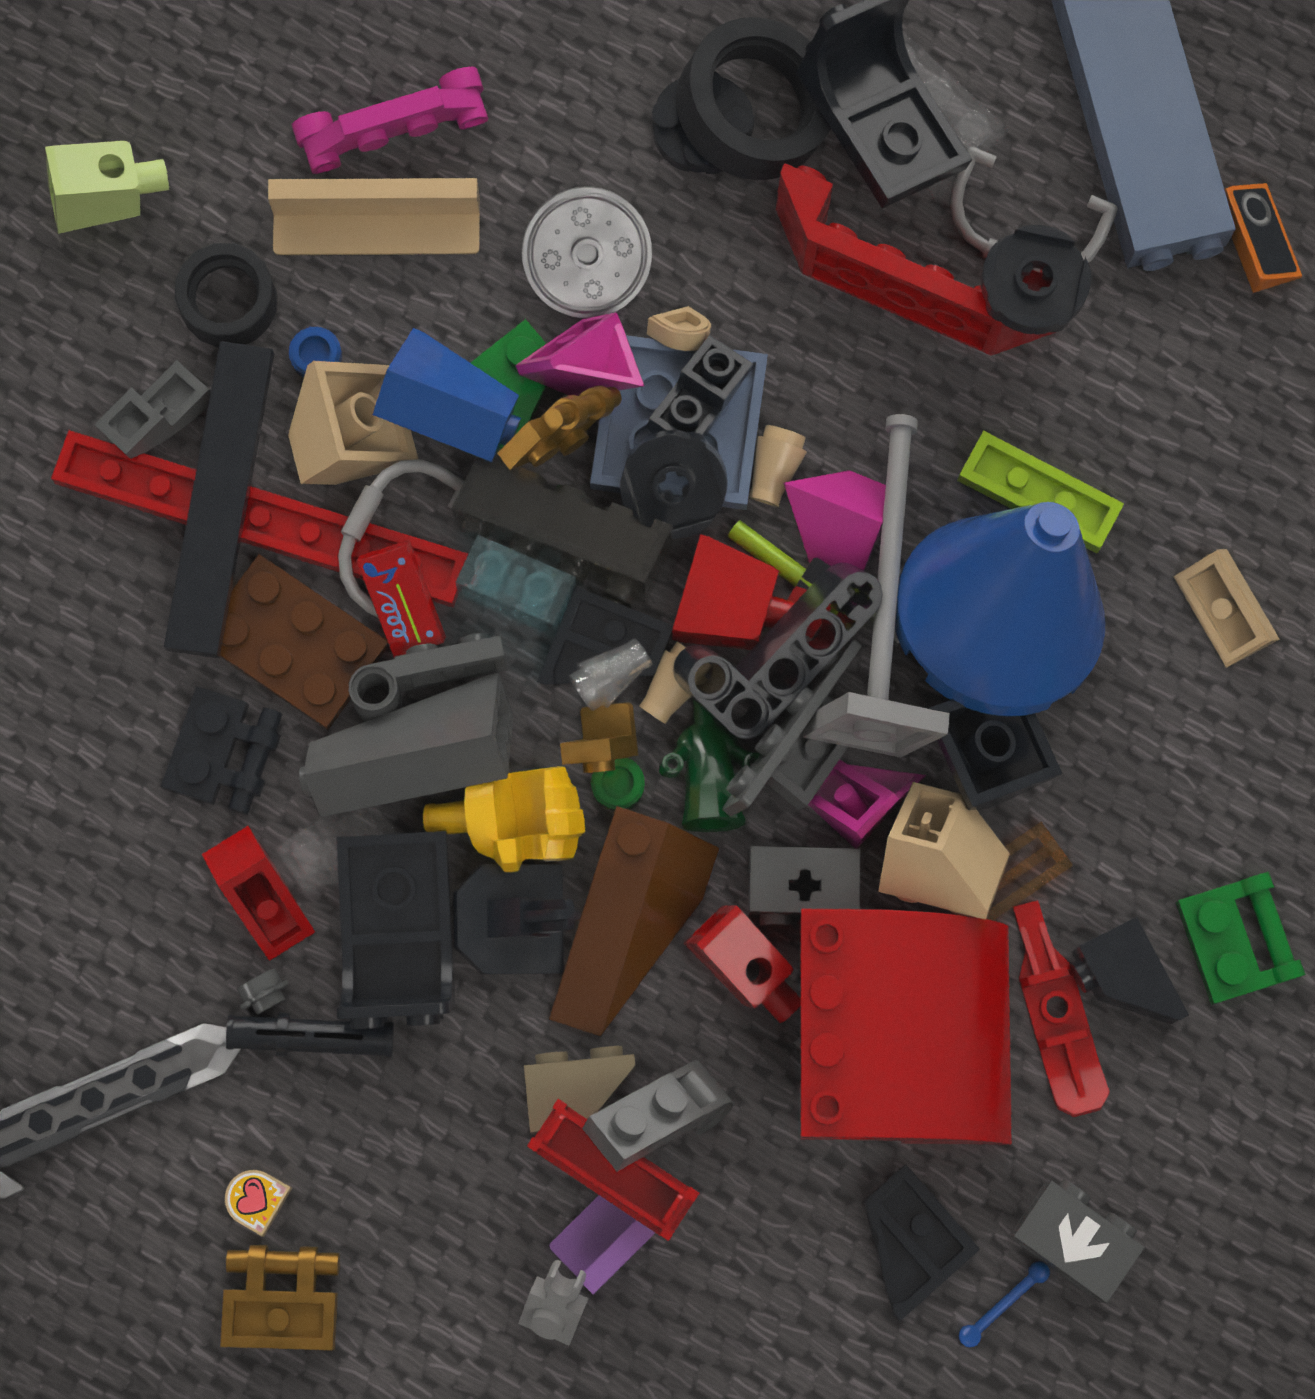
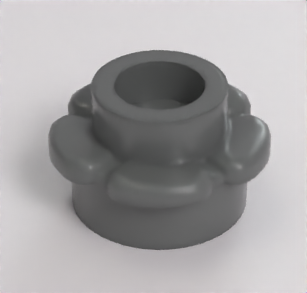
(262, 991)

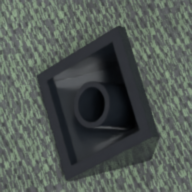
(995, 755)

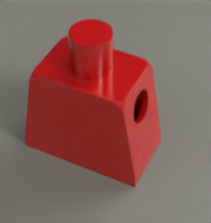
(727, 598)
(726, 947)

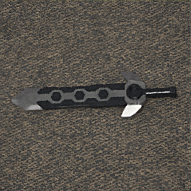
(109, 1093)

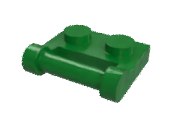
(1223, 945)

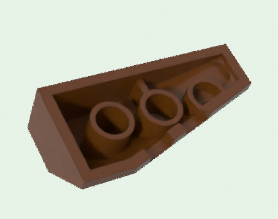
(636, 905)

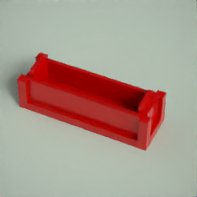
(637, 1189)

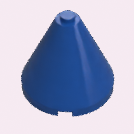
(1003, 609)

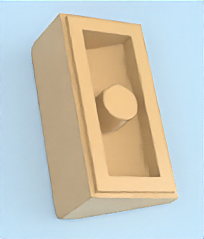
(1226, 607)

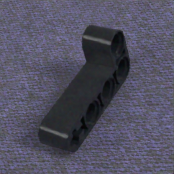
(786, 641)

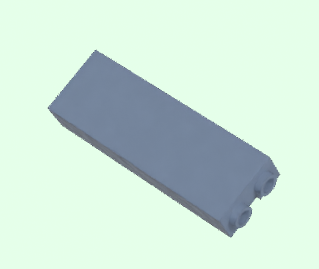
(1146, 129)

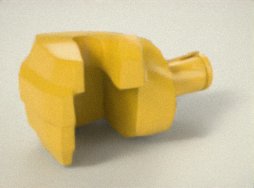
(516, 817)

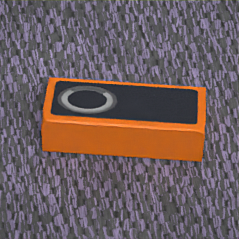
(1261, 237)

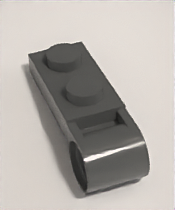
(425, 667)
(658, 1114)

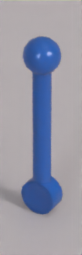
(971, 1334)

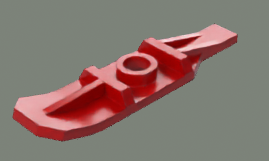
(1066, 1041)

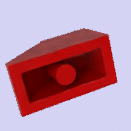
(258, 893)

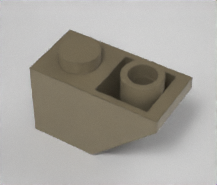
(581, 1084)

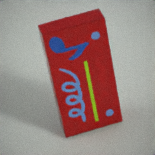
(401, 597)

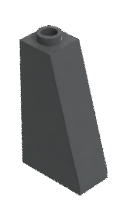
(413, 751)

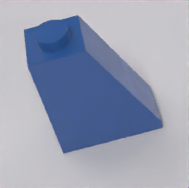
(447, 398)

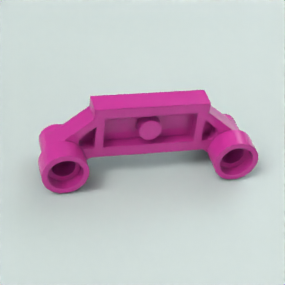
(373, 125)

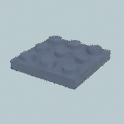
(731, 434)

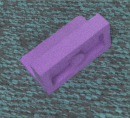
(599, 1242)

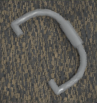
(956, 203)
(365, 509)

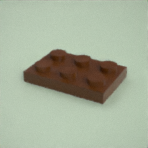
(296, 641)

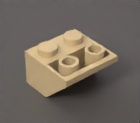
(942, 854)

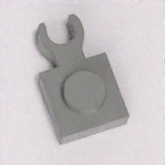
(555, 1305)

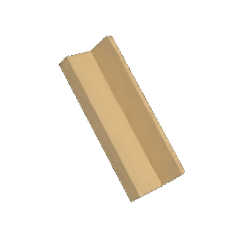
(375, 216)

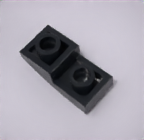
(702, 390)

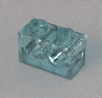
(515, 585)

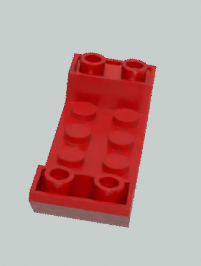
(882, 271)

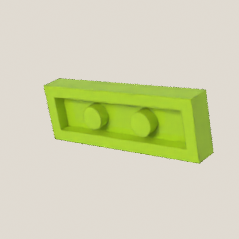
(1024, 480)

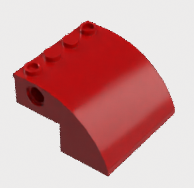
(904, 1027)

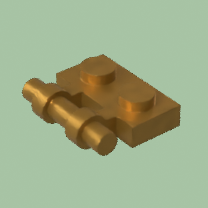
(560, 427)
(280, 1317)

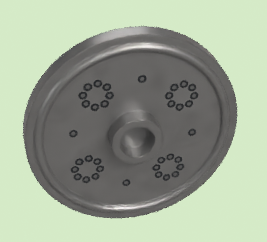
(586, 252)

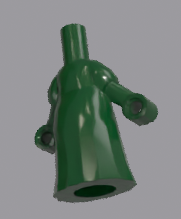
(708, 772)

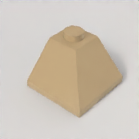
(334, 425)

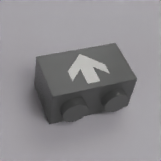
(1077, 1240)

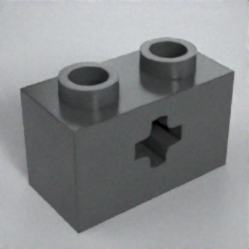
(776, 868)

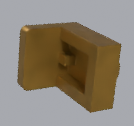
(606, 737)

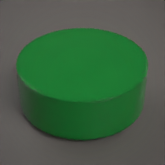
(619, 786)

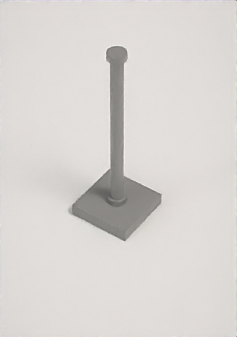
(873, 720)

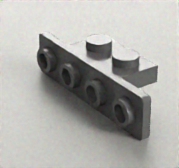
(787, 760)

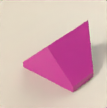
(585, 357)
(838, 516)
(860, 798)

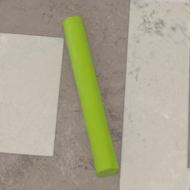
(768, 553)

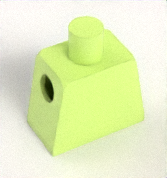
(99, 183)

